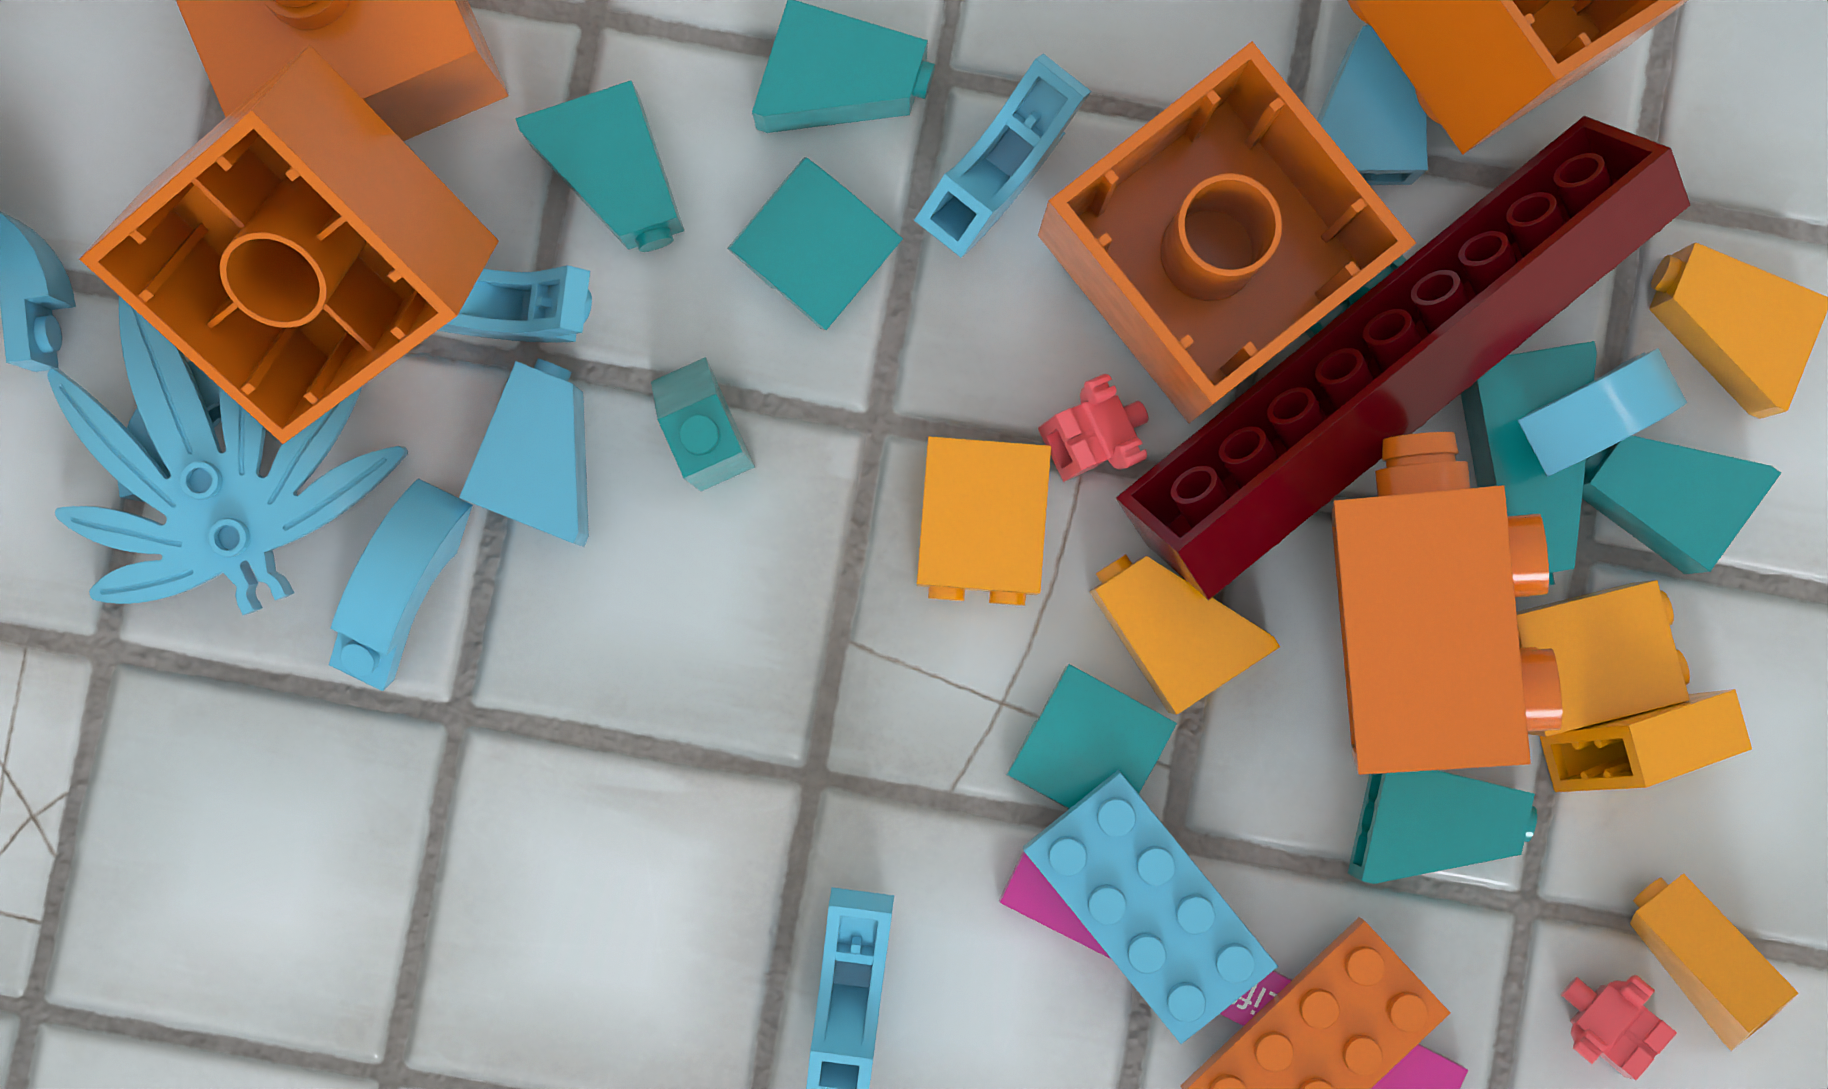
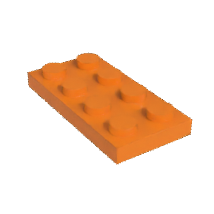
(1331, 1025)

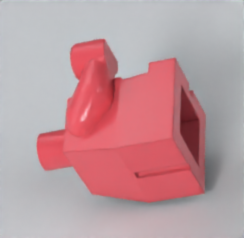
(1095, 431)
(1617, 1024)

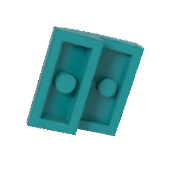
(815, 243)
(1086, 738)

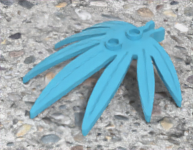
(214, 501)

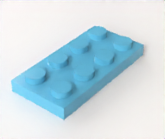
(1149, 907)

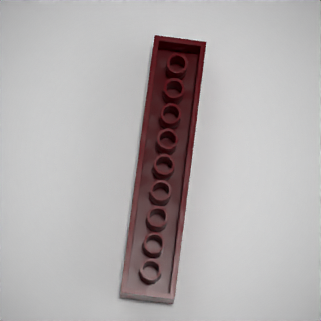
(1404, 351)

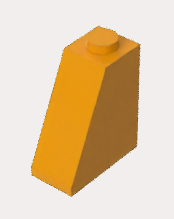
(1739, 324)
(1175, 633)
(1648, 745)
(1710, 959)

